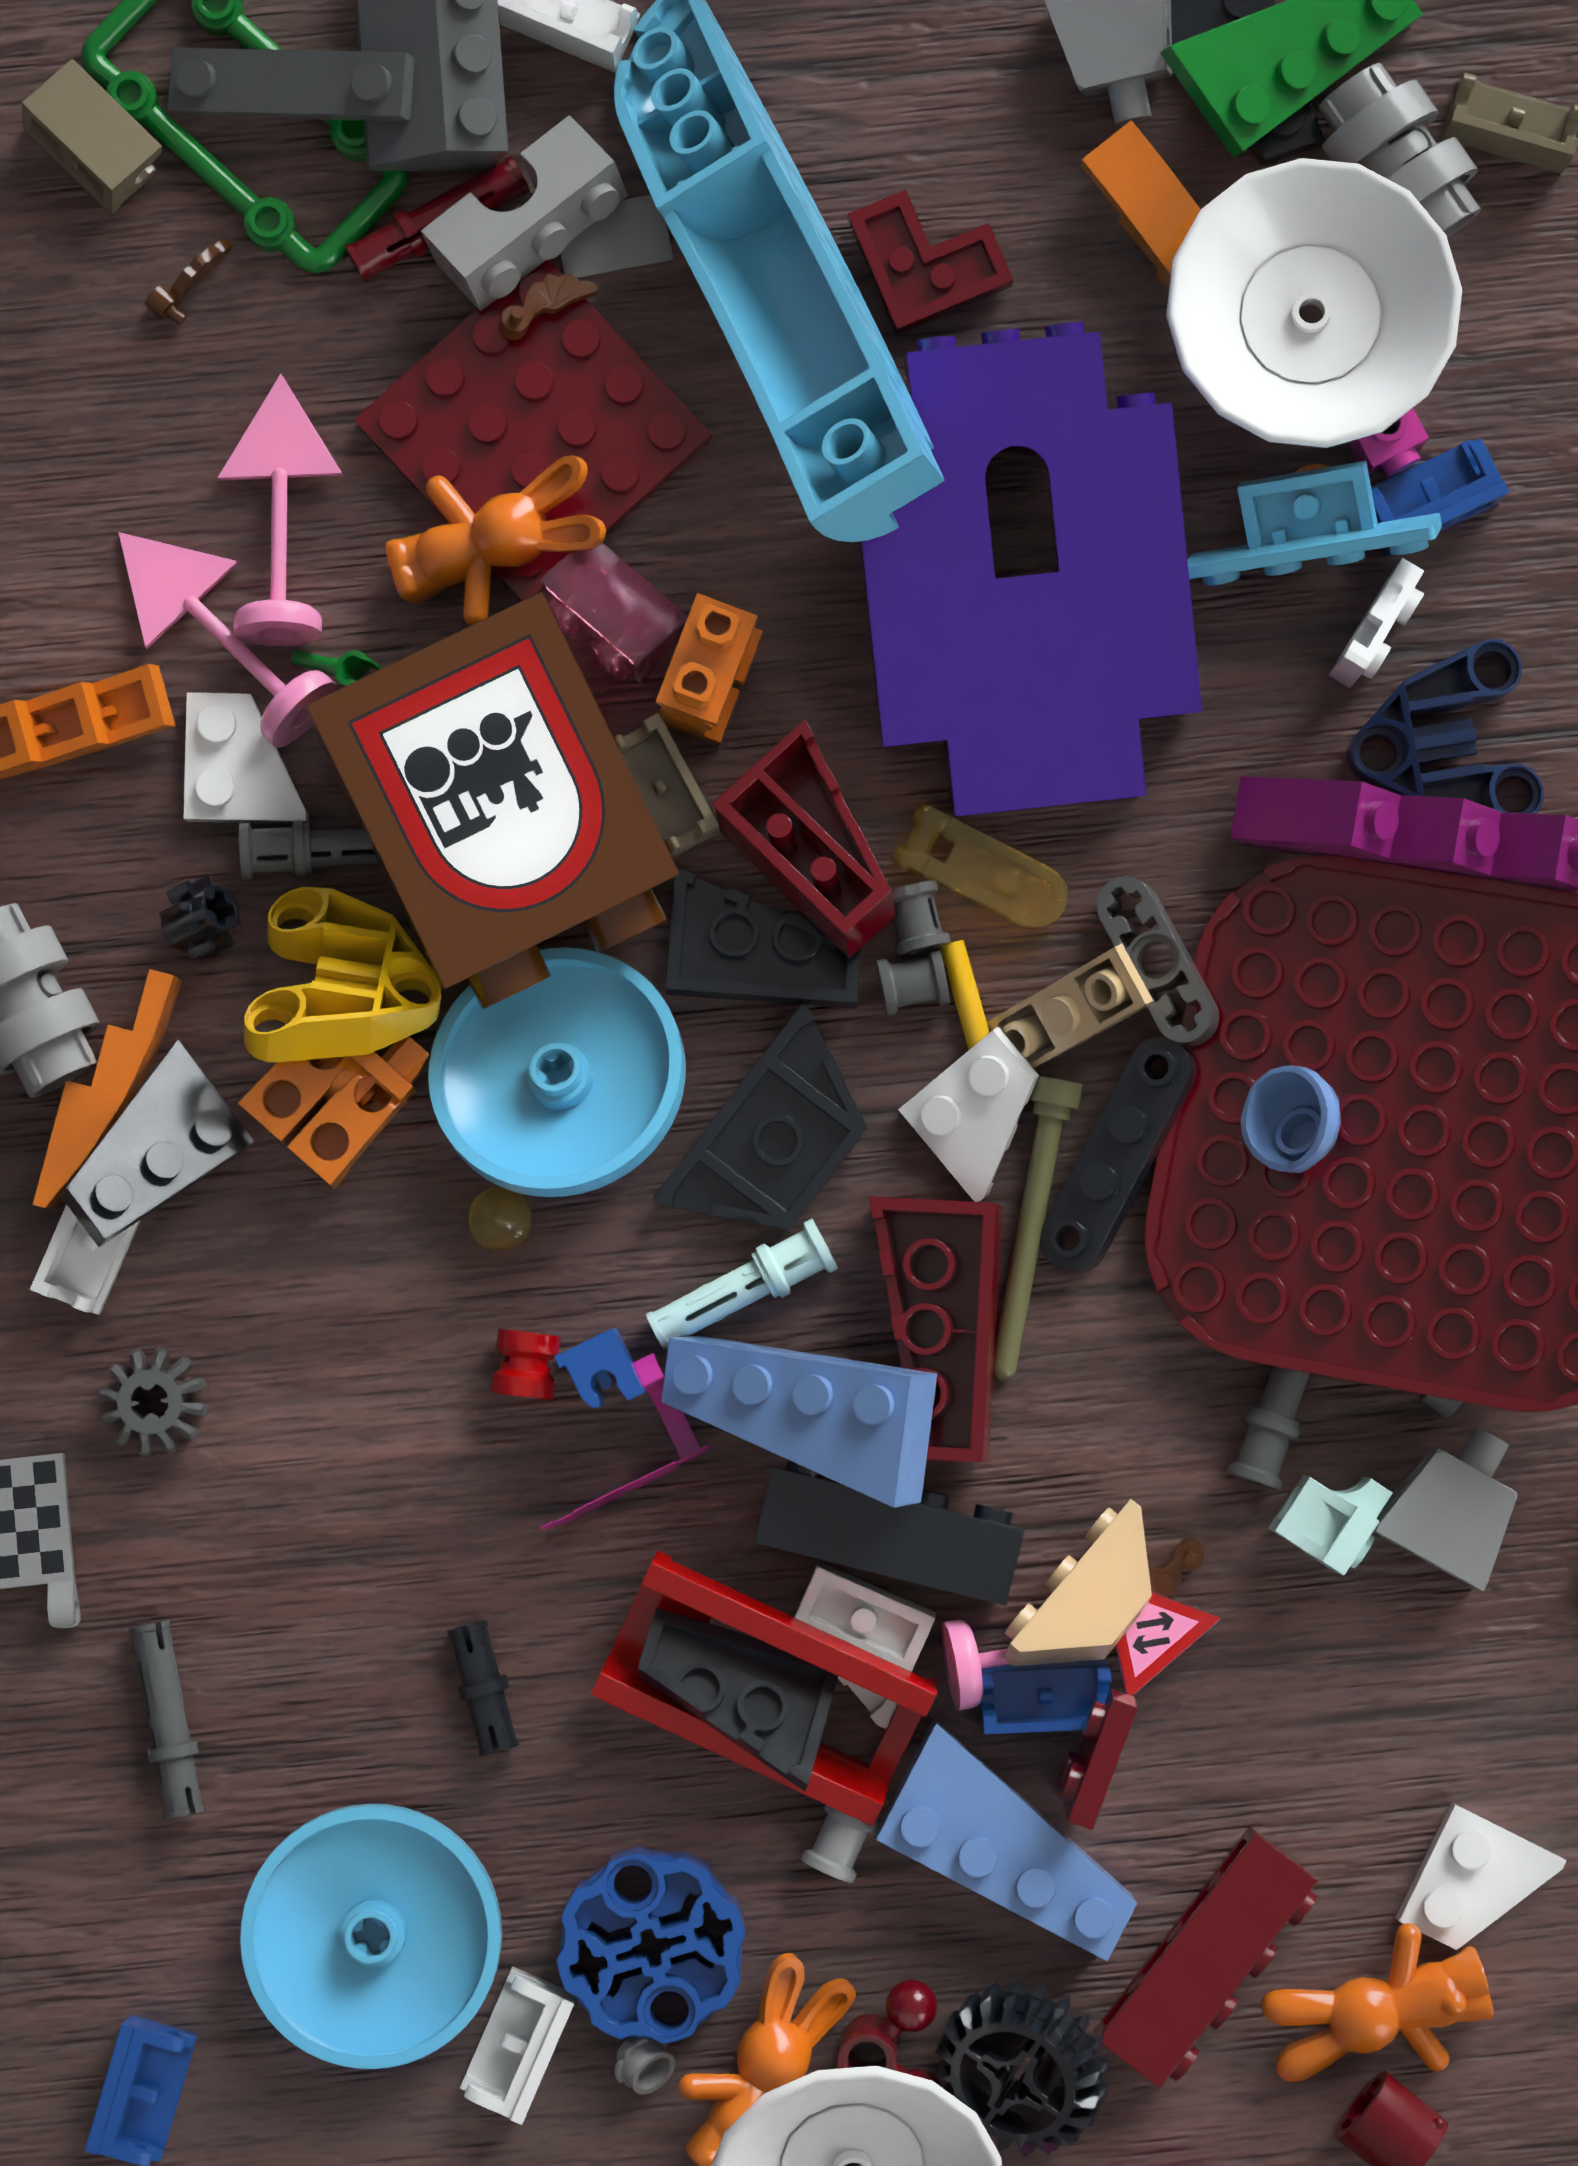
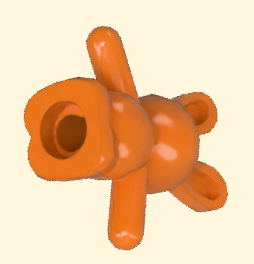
(503, 533)
(1370, 2011)
(768, 2053)

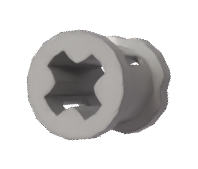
(838, 1845)

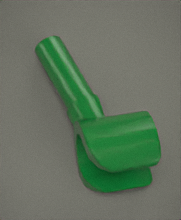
(345, 669)

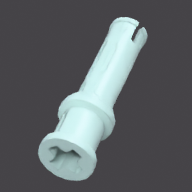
(770, 1272)

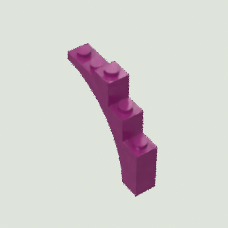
(1407, 830)

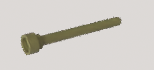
(1052, 1104)

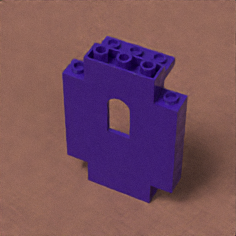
(1043, 671)

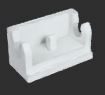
(584, 28)
(79, 1269)
(517, 2045)

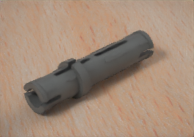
(167, 1720)

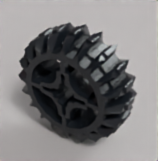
(1058, 2087)

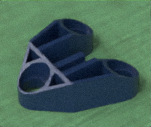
(1436, 690)

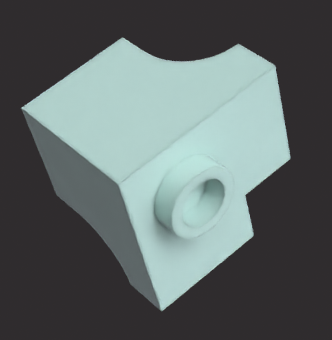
(1331, 1523)

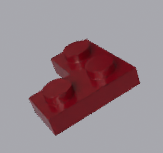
(920, 279)
(1088, 1774)

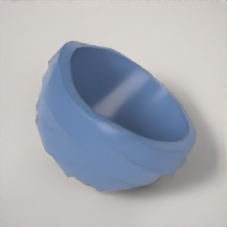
(1290, 1119)

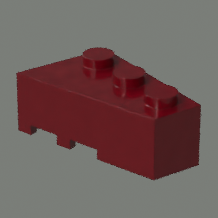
(806, 842)

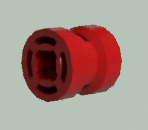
(525, 1364)

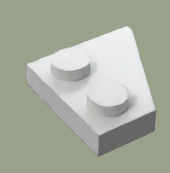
(1393, 603)
(1473, 1877)

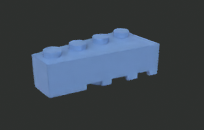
(820, 1411)
(990, 1839)

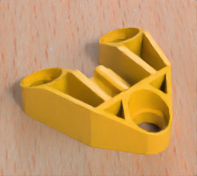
(357, 984)

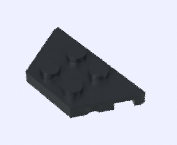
(772, 1137)

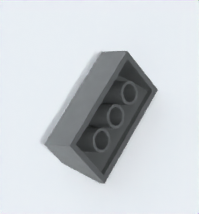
(456, 84)

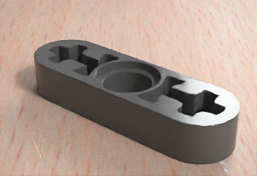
(1194, 993)

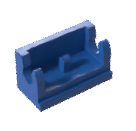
(1451, 484)
(593, 1361)
(1041, 1696)
(141, 2091)

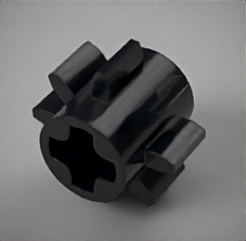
(200, 918)

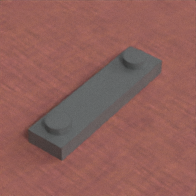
(291, 84)

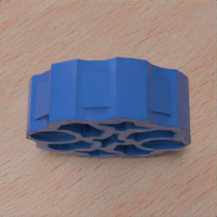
(602, 1903)

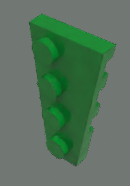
(1279, 59)

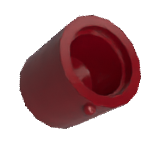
(1390, 2125)

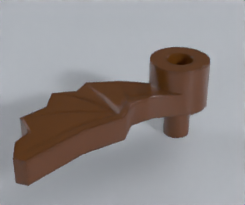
(545, 297)
(165, 301)
(1166, 1579)

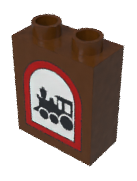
(496, 800)

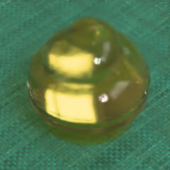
(499, 1219)

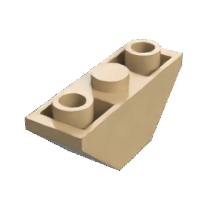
(1074, 1007)
(1090, 1598)

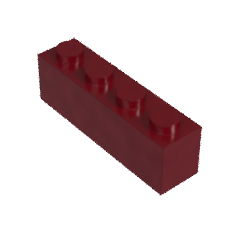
(1206, 1958)

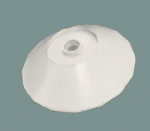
(1328, 241)
(857, 2118)

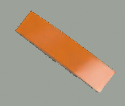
(1145, 194)
(82, 720)
(90, 1112)

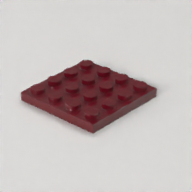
(507, 409)

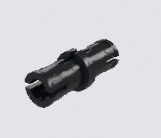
(483, 1687)

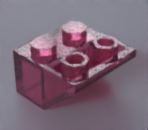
(615, 610)

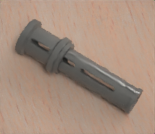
(301, 849)
(1270, 1429)

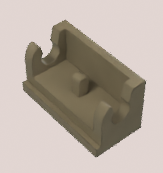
(1512, 125)
(90, 136)
(667, 786)

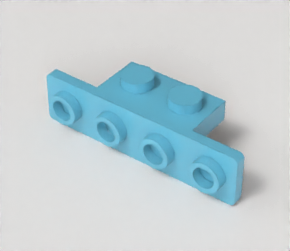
(1310, 518)

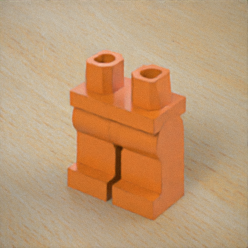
(708, 659)
(361, 1098)

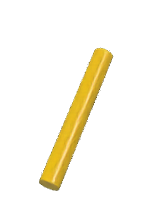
(965, 992)

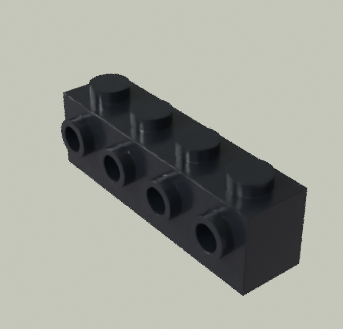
(908, 1542)

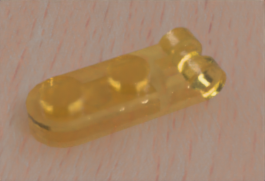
(984, 870)

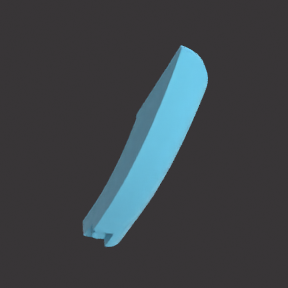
(772, 275)

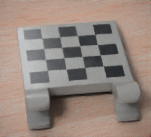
(38, 1533)

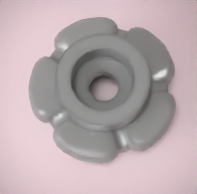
(644, 2064)

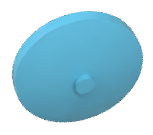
(560, 1078)
(371, 1936)

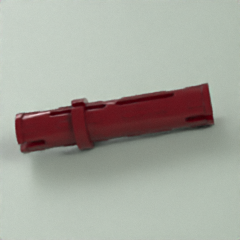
(404, 234)

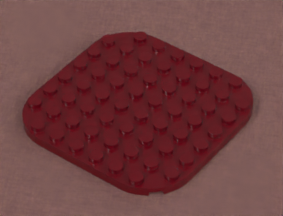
(1448, 1209)

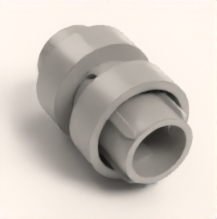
(1387, 133)
(38, 1021)

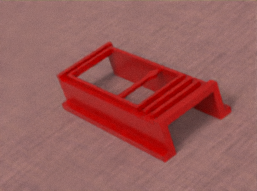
(836, 1776)

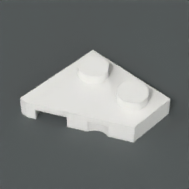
(232, 767)
(974, 1110)
(870, 1620)

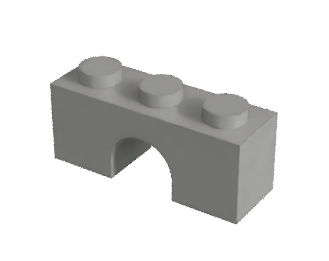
(494, 250)

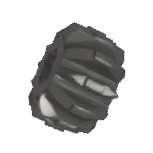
(152, 1379)

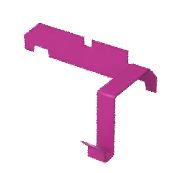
(676, 1425)

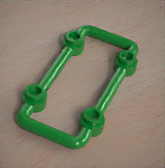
(268, 219)

